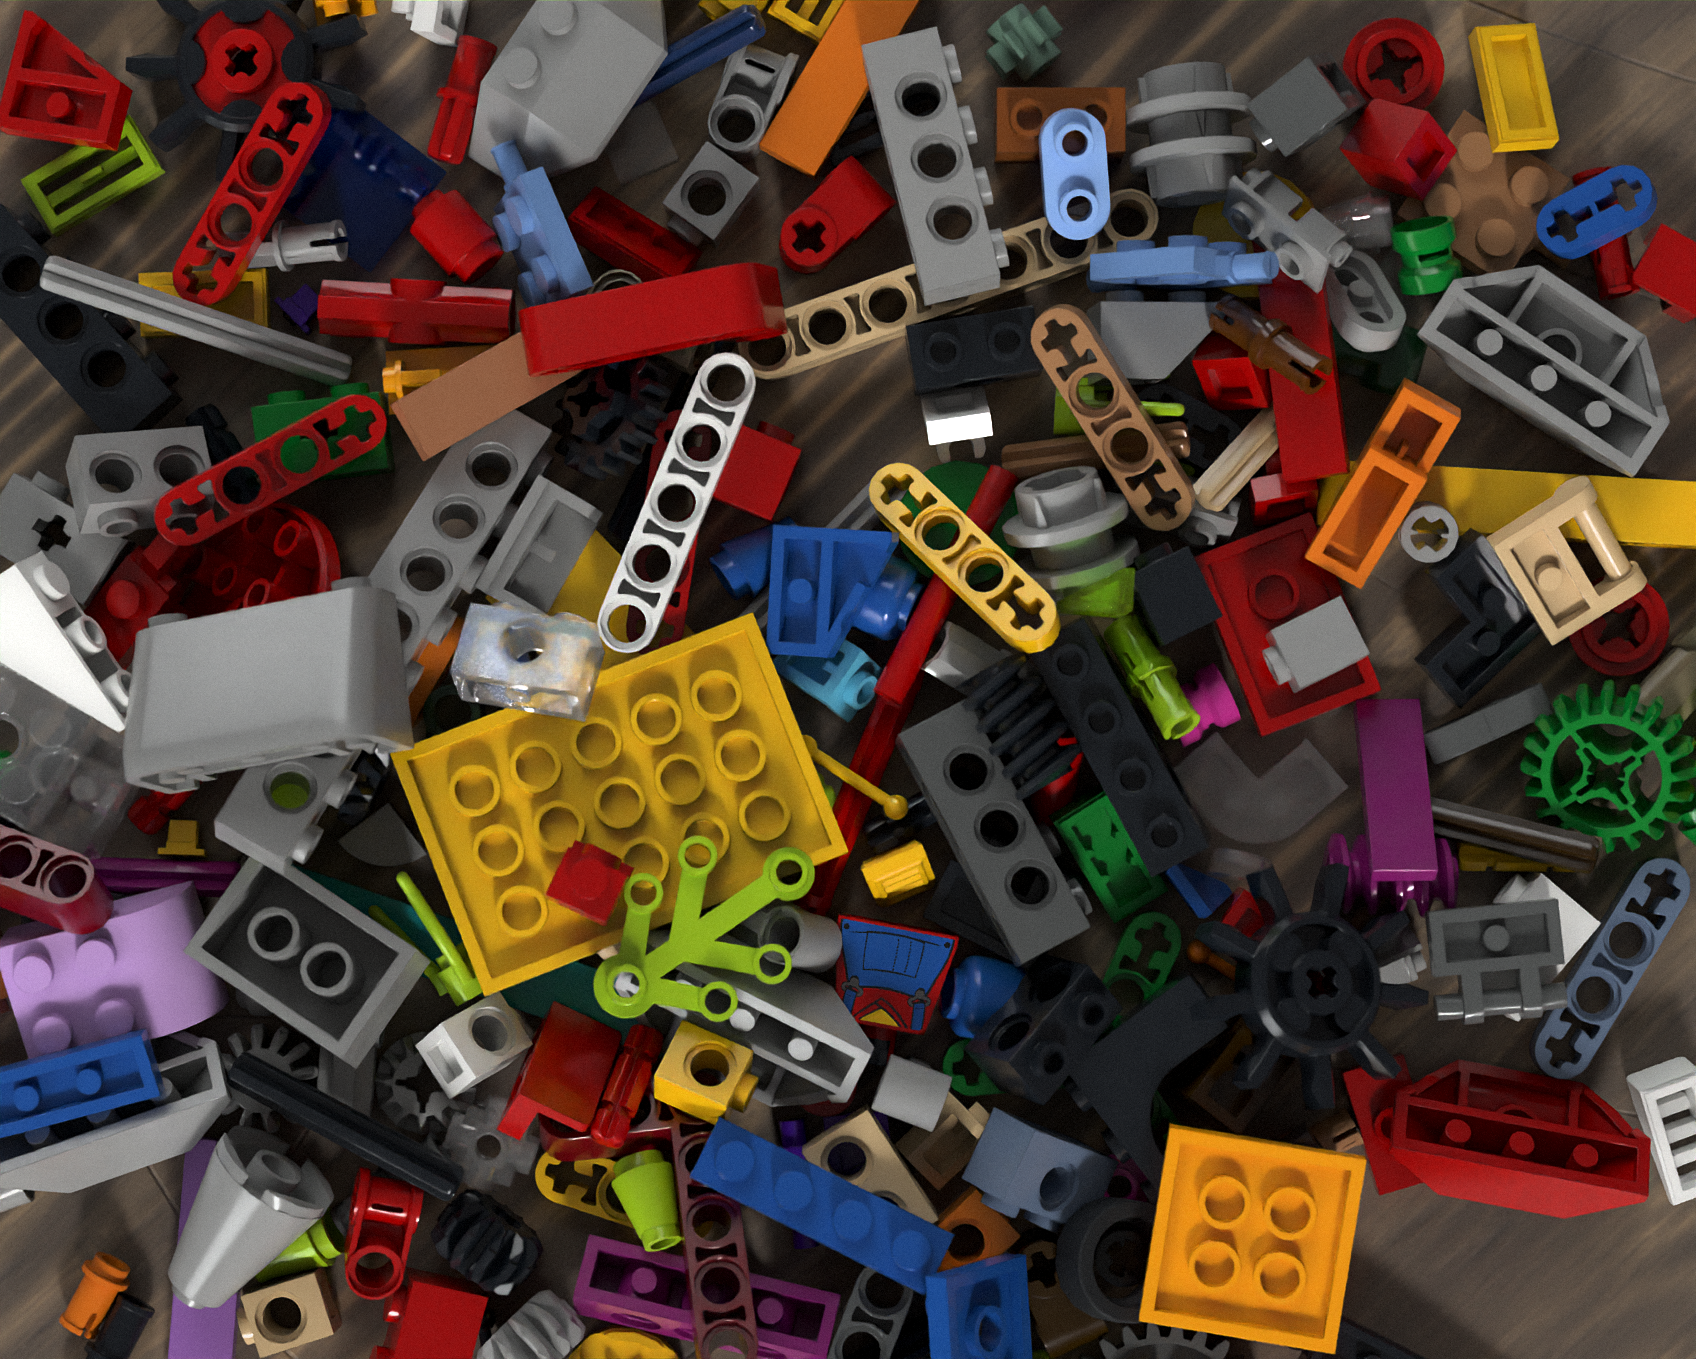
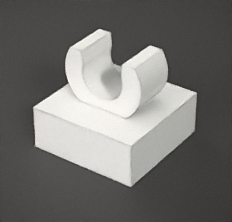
(435, 19)
(957, 417)

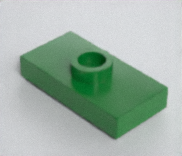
(1106, 854)

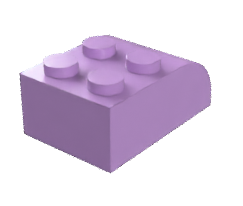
(111, 980)

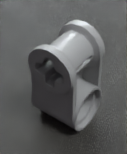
(752, 88)

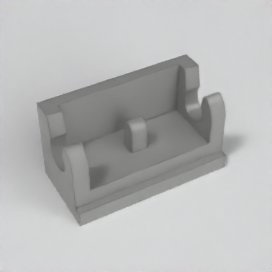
(539, 547)

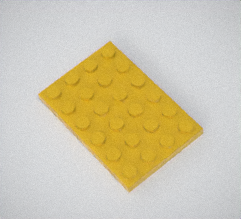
(667, 753)

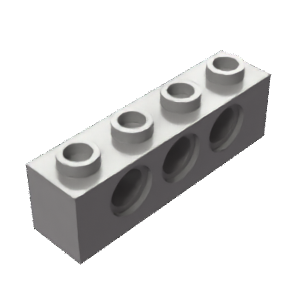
(895, 72)

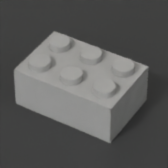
(308, 958)

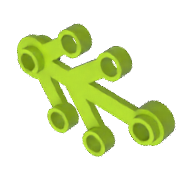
(694, 938)

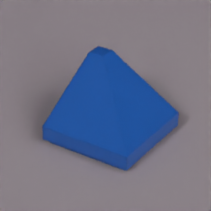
(1197, 889)

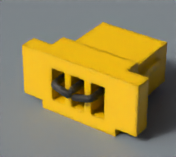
(183, 841)

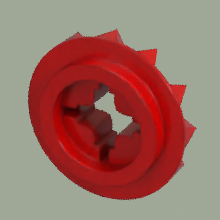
(1403, 41)
(1617, 657)

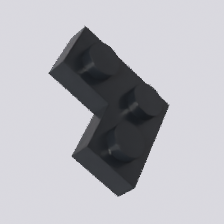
(1490, 622)

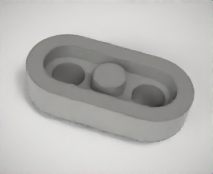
(1364, 304)

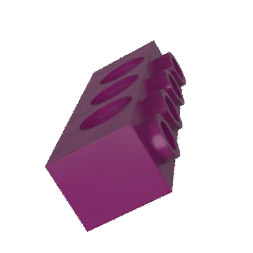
(650, 1293)

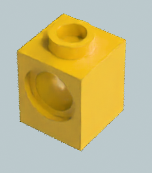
(700, 1049)

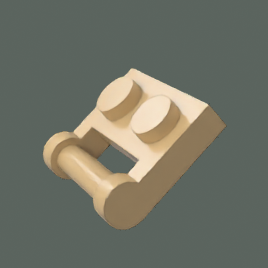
(1548, 571)

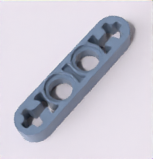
(1618, 973)

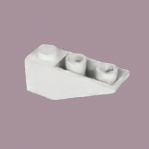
(57, 644)

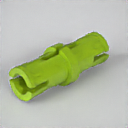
(1151, 677)

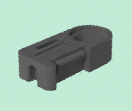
(1487, 723)

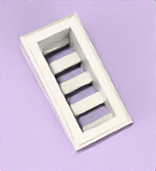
(1652, 1101)

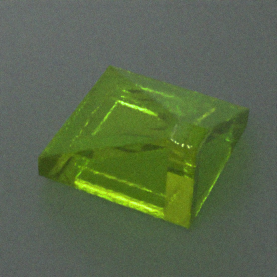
(1104, 598)

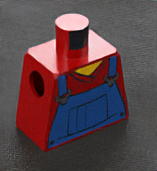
(891, 977)

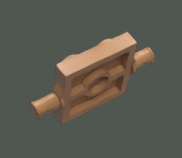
(1491, 200)

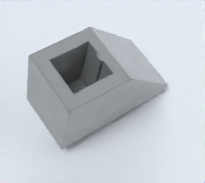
(1149, 336)

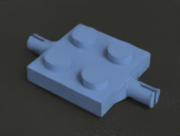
(536, 233)
(1182, 266)

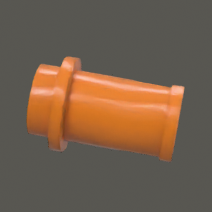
(95, 1294)

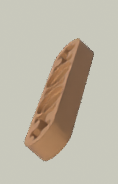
(1122, 412)

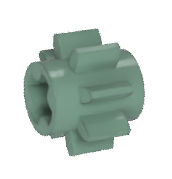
(1023, 42)

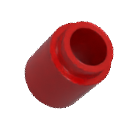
(455, 235)

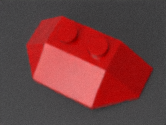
(1518, 1141)

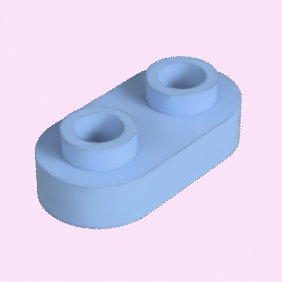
(1074, 174)

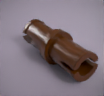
(1270, 344)

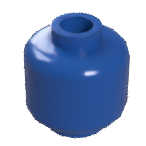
(891, 600)
(976, 992)

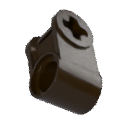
(1054, 1316)

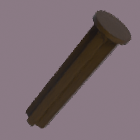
(1514, 836)

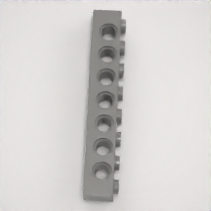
(516, 449)

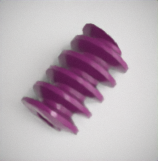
(1359, 884)

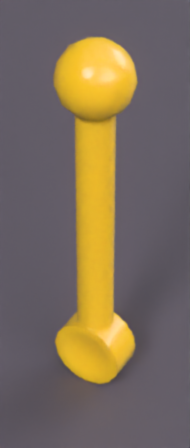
(893, 806)

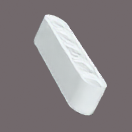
(675, 470)

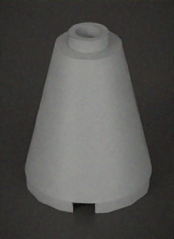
(244, 1216)

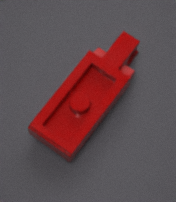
(139, 590)

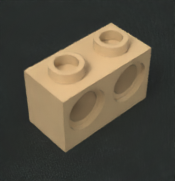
(884, 1169)

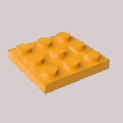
(1252, 1238)

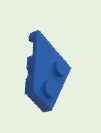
(821, 585)

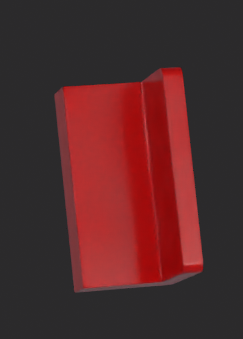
(561, 1072)

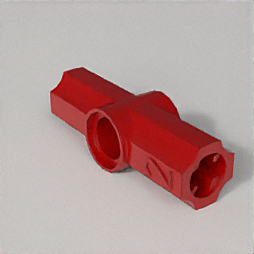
(416, 311)

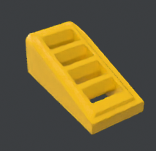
(898, 873)

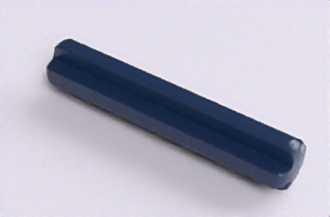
(705, 48)

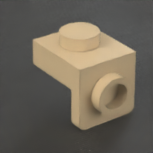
(949, 1146)

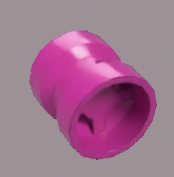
(1211, 700)

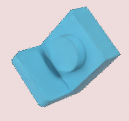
(839, 682)

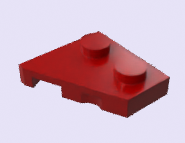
(60, 91)

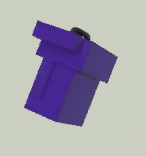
(300, 308)

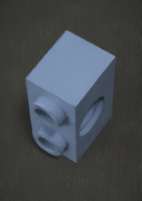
(1036, 1170)

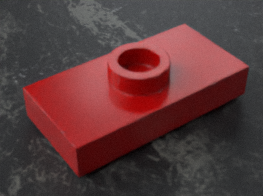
(630, 238)
(1372, 1111)

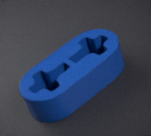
(1589, 199)

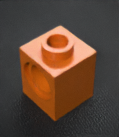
(996, 1228)

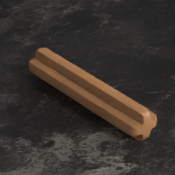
(1130, 444)

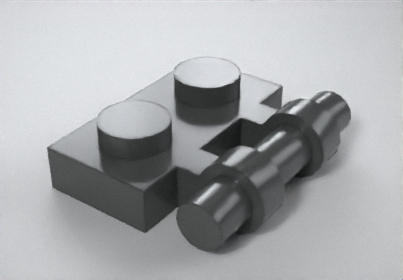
(1496, 939)

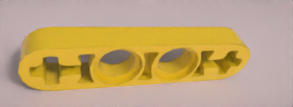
(968, 553)

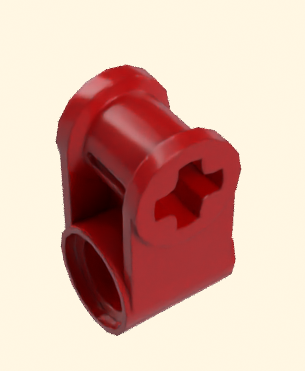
(839, 209)
(382, 1221)

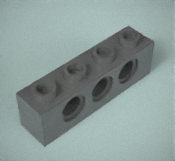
(990, 869)

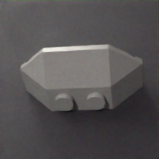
(568, 81)
(1553, 362)
(798, 1029)
(126, 1137)

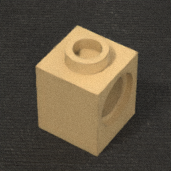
(311, 1294)

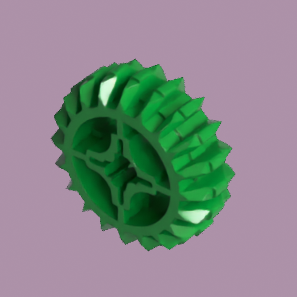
(1634, 809)

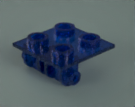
(367, 182)

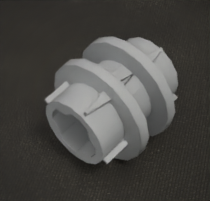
(1189, 128)
(1068, 529)

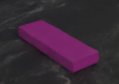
(1395, 790)

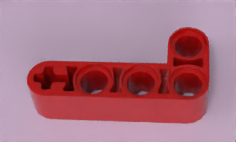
(653, 318)

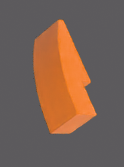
(1383, 483)

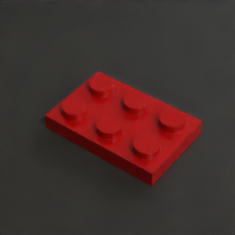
(1259, 587)

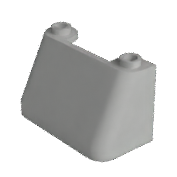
(266, 686)

